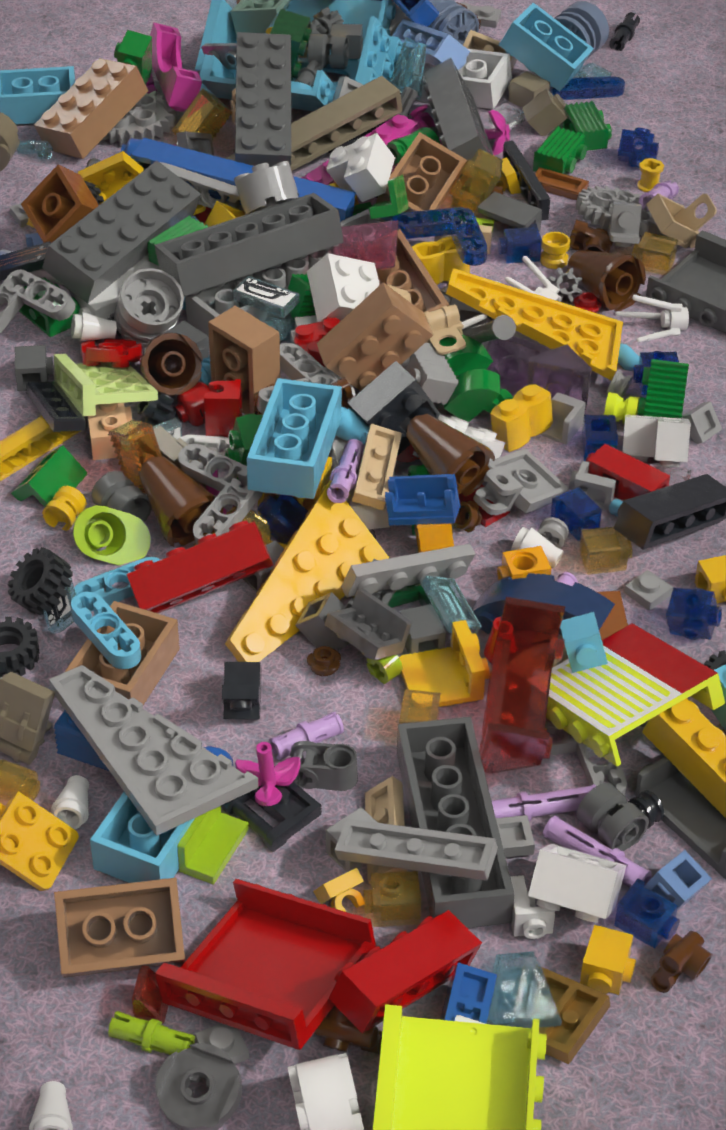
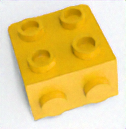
(112, 173)
(452, 671)
(33, 841)

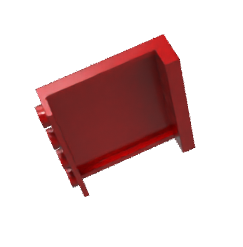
(268, 965)

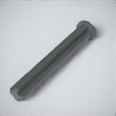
(500, 328)

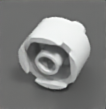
(325, 1094)

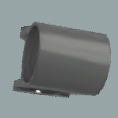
(326, 765)

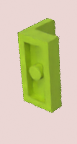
(210, 844)

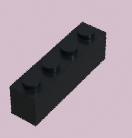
(672, 511)

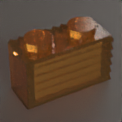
(134, 445)

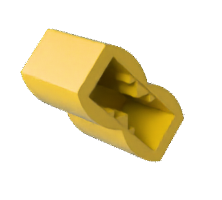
(440, 258)
(522, 417)

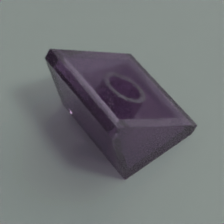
(512, 361)
(561, 372)

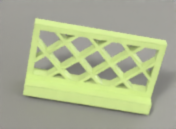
(100, 384)

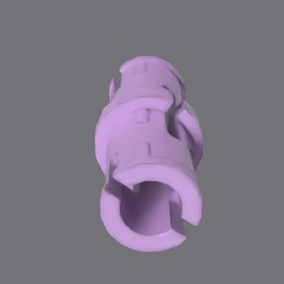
(314, 731)

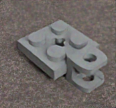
(518, 481)

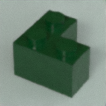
(297, 27)

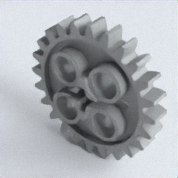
(145, 120)
(597, 206)

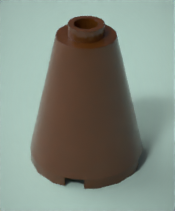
(609, 276)
(171, 363)
(449, 452)
(174, 499)

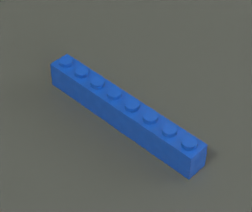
(226, 170)

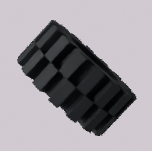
(40, 581)
(25, 653)

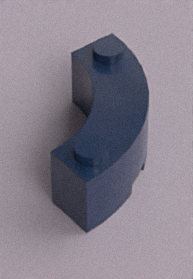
(540, 588)

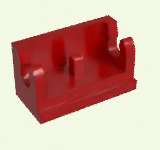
(222, 407)

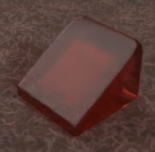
(147, 998)

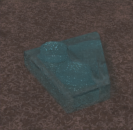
(410, 66)
(521, 993)

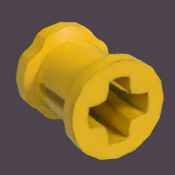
(650, 174)

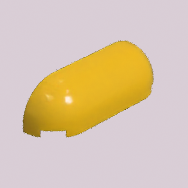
(28, 445)

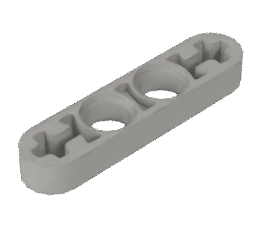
(203, 184)

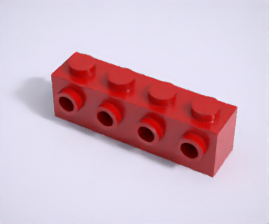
(200, 568)
(403, 969)

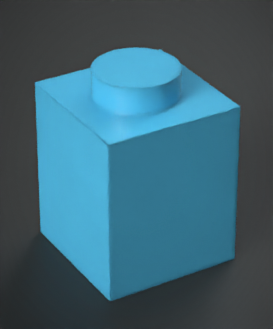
(583, 642)

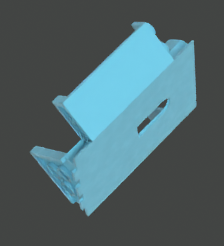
(376, 60)

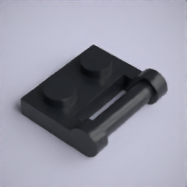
(292, 812)

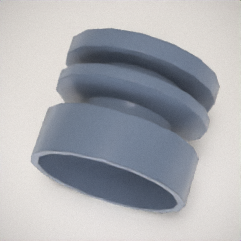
(454, 19)
(586, 22)

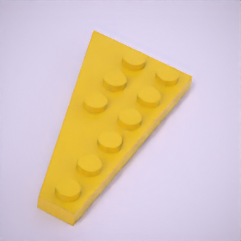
(544, 319)
(307, 569)

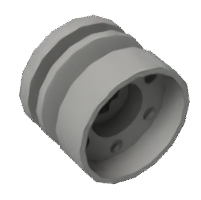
(148, 305)

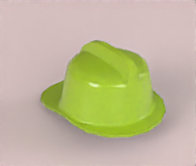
(121, 532)

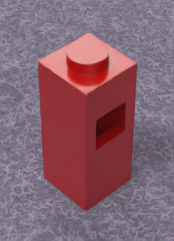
(631, 475)

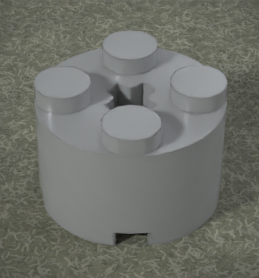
(266, 186)

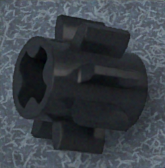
(157, 411)

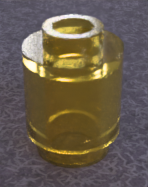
(17, 778)

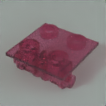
(370, 243)

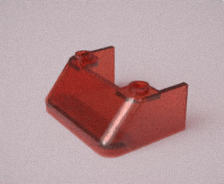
(520, 686)

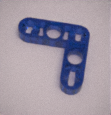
(596, 88)
(447, 222)

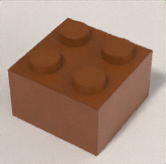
(58, 203)

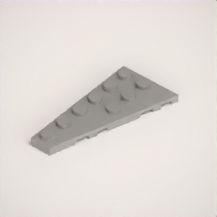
(149, 756)

